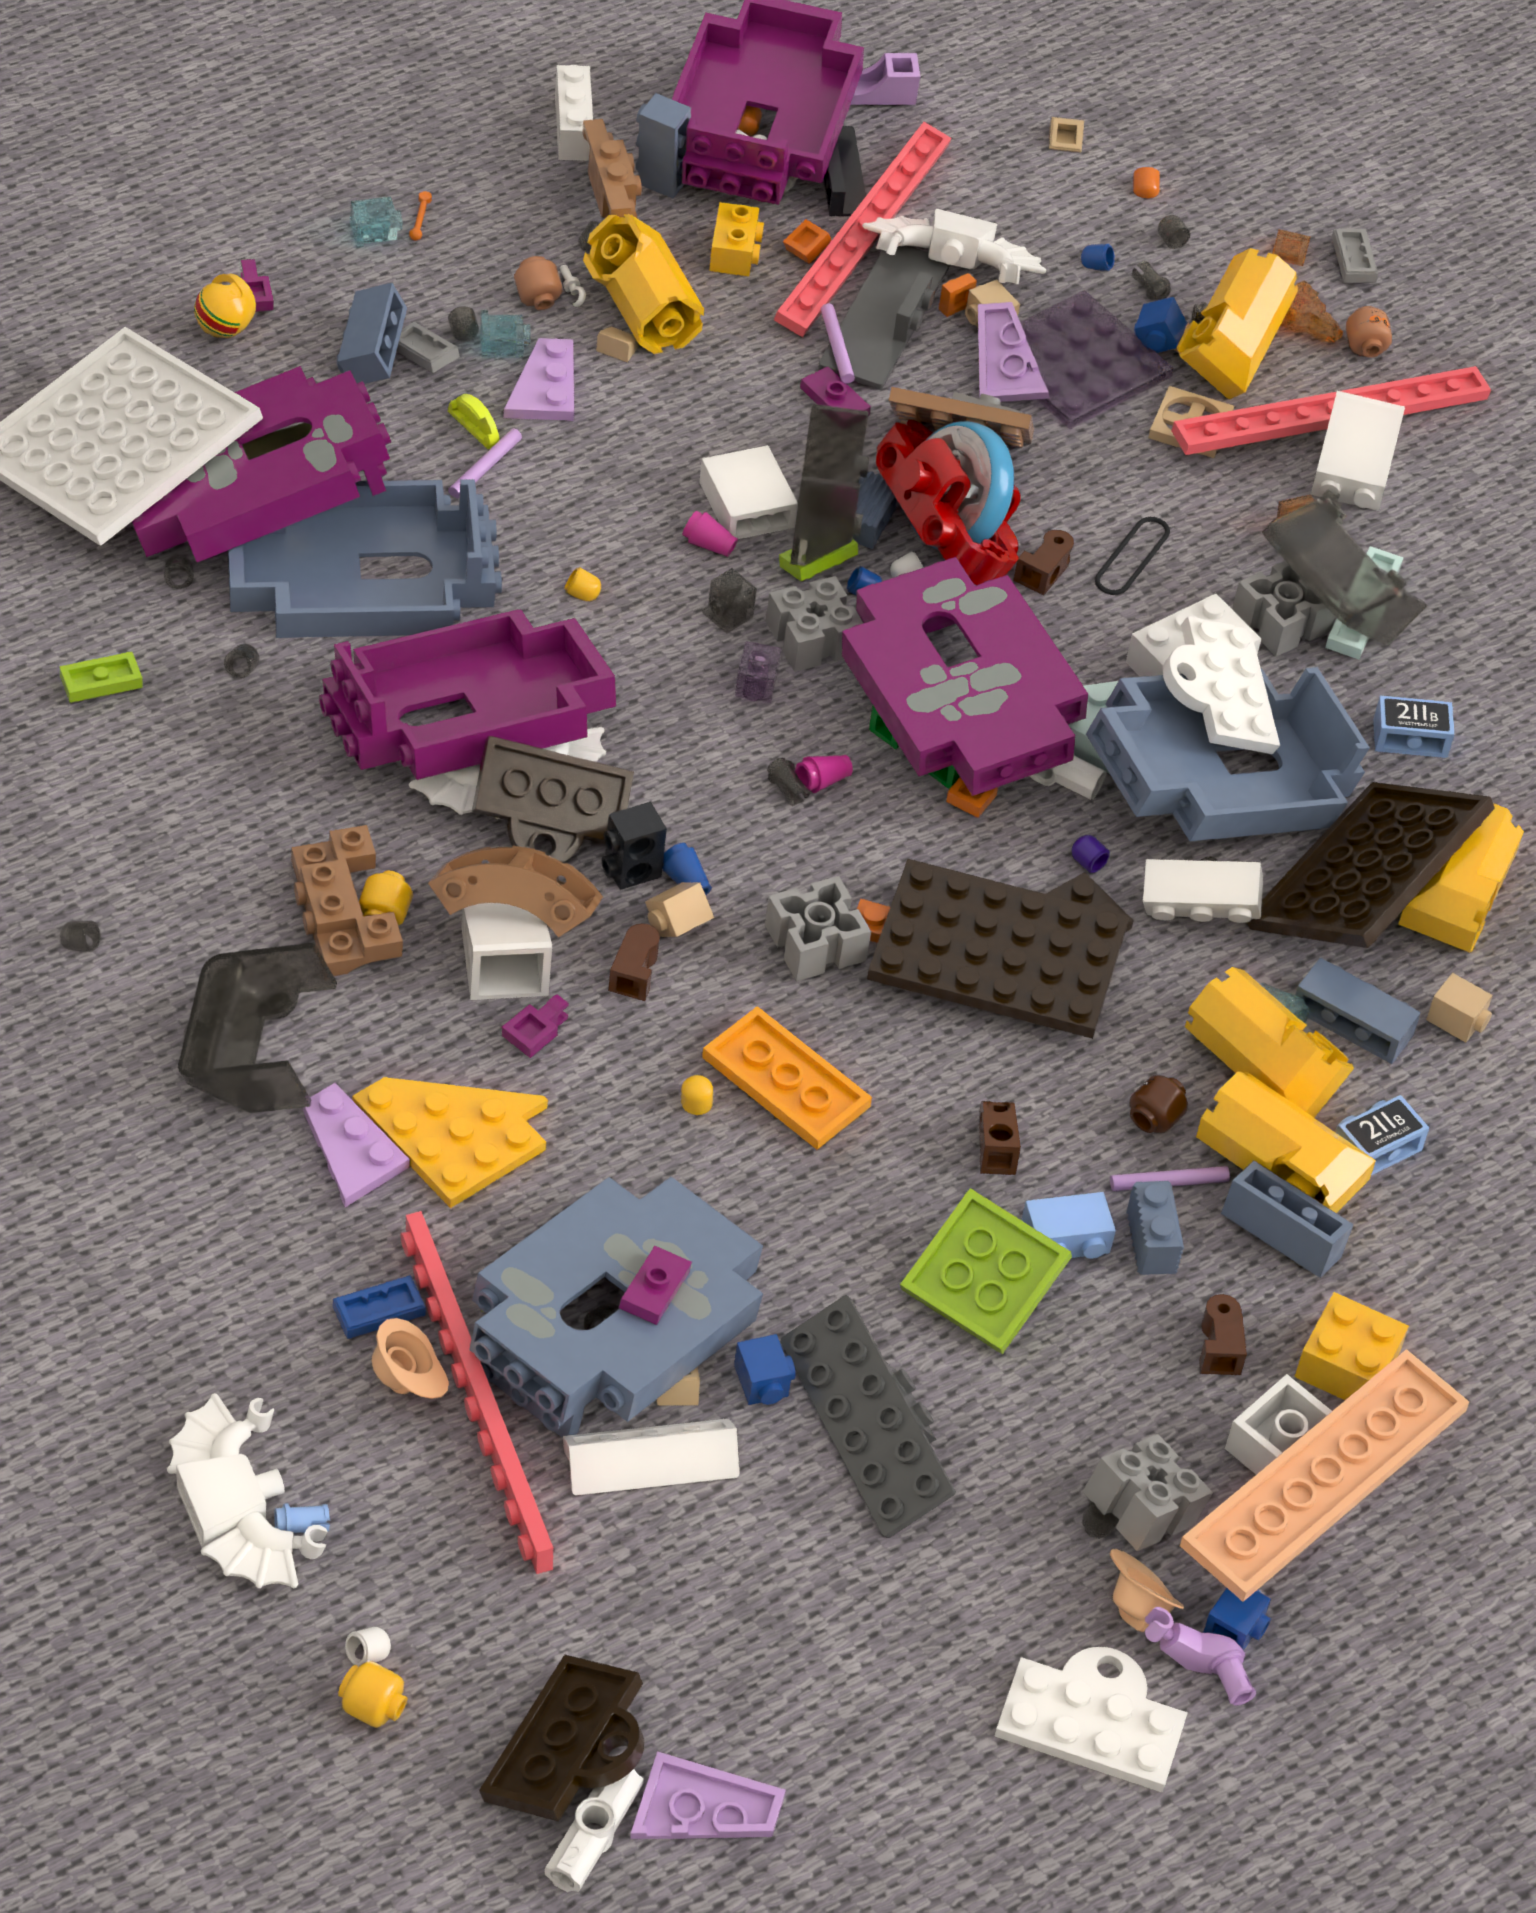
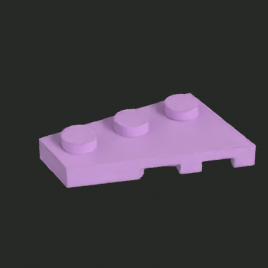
(1005, 357)
(545, 383)
(352, 1144)
(704, 1802)

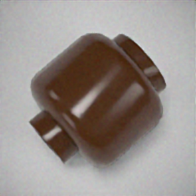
(1158, 1104)

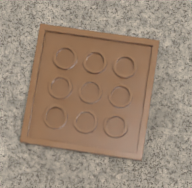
(1011, 426)

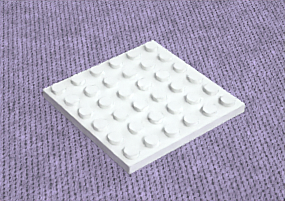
(118, 434)

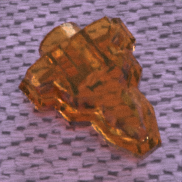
(1310, 316)

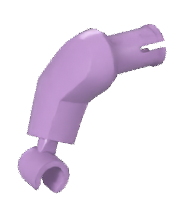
(1202, 1653)

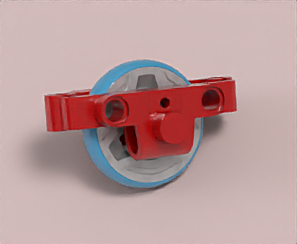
(951, 501)

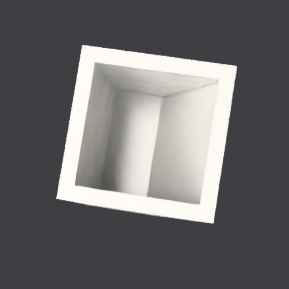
(1358, 450)
(505, 952)

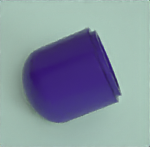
(1090, 853)

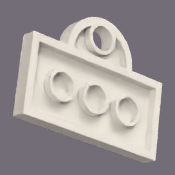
(1223, 684)
(1093, 1717)

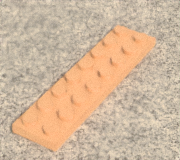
(1323, 1475)

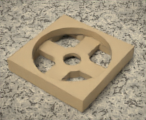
(1162, 433)

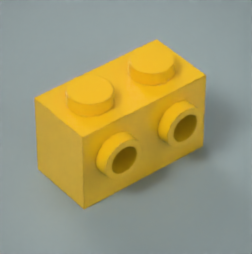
(735, 239)

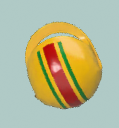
(225, 309)

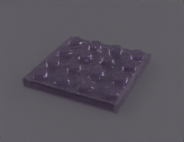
(1089, 359)

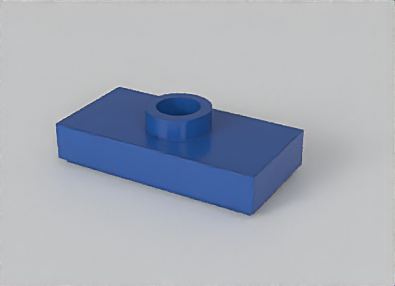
(370, 1307)

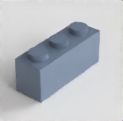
(662, 144)
(372, 333)
(1357, 1010)
(1287, 1219)

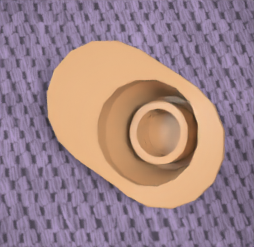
(407, 1360)
(1139, 1591)

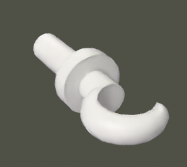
(572, 285)

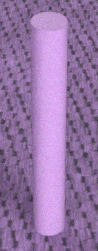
(837, 343)
(488, 460)
(1175, 1177)

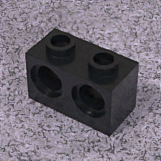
(634, 846)

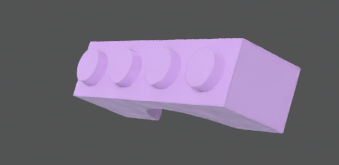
(889, 81)

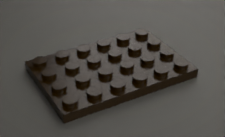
(1371, 863)
(999, 948)

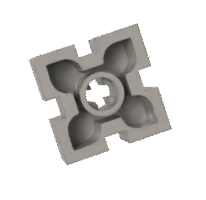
(1281, 609)
(811, 621)
(817, 928)
(1147, 1492)

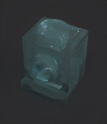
(374, 220)
(503, 335)

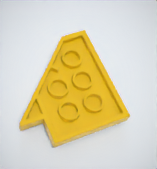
(454, 1133)

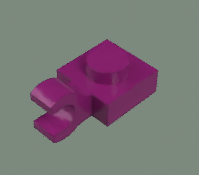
(259, 285)
(535, 1028)

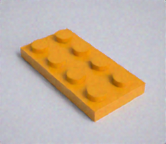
(787, 1077)

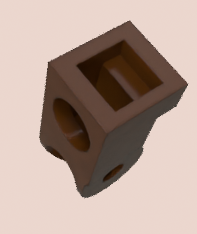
(1047, 564)
(630, 969)
(998, 1138)
(1226, 1345)

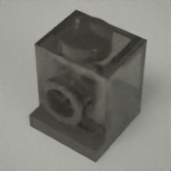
(730, 600)

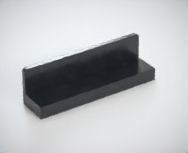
(844, 176)

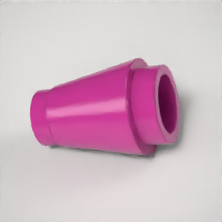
(709, 534)
(823, 771)

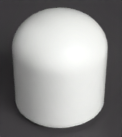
(905, 564)
(374, 1642)

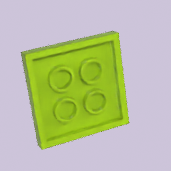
(986, 1271)

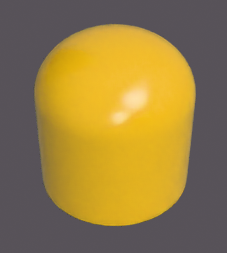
(583, 585)
(697, 1095)

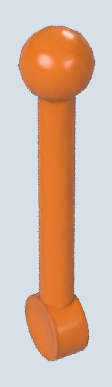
(424, 199)

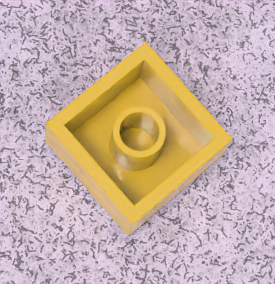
(1349, 1347)

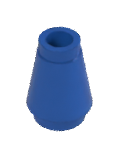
(684, 866)

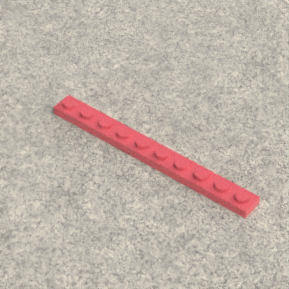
(854, 241)
(1314, 412)
(480, 1403)

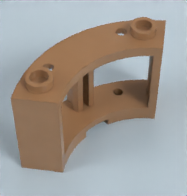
(519, 879)

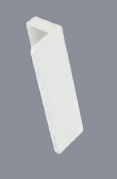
(652, 1456)

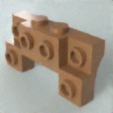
(611, 171)
(333, 906)

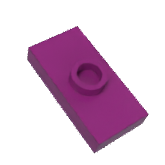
(827, 389)
(655, 1285)

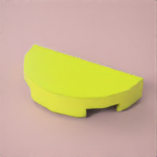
(475, 418)

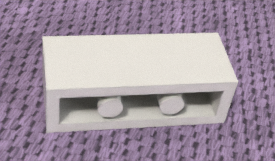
(573, 106)
(1203, 890)

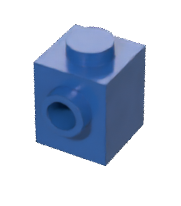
(1160, 325)
(764, 1370)
(1238, 1618)

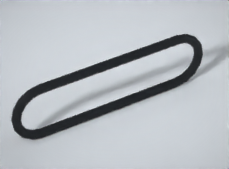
(1142, 565)

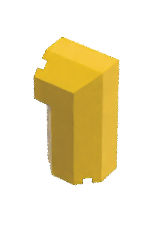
(644, 282)
(1240, 321)
(1463, 891)
(1264, 1038)
(1269, 1129)

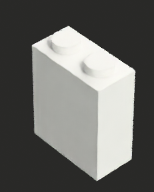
(748, 492)

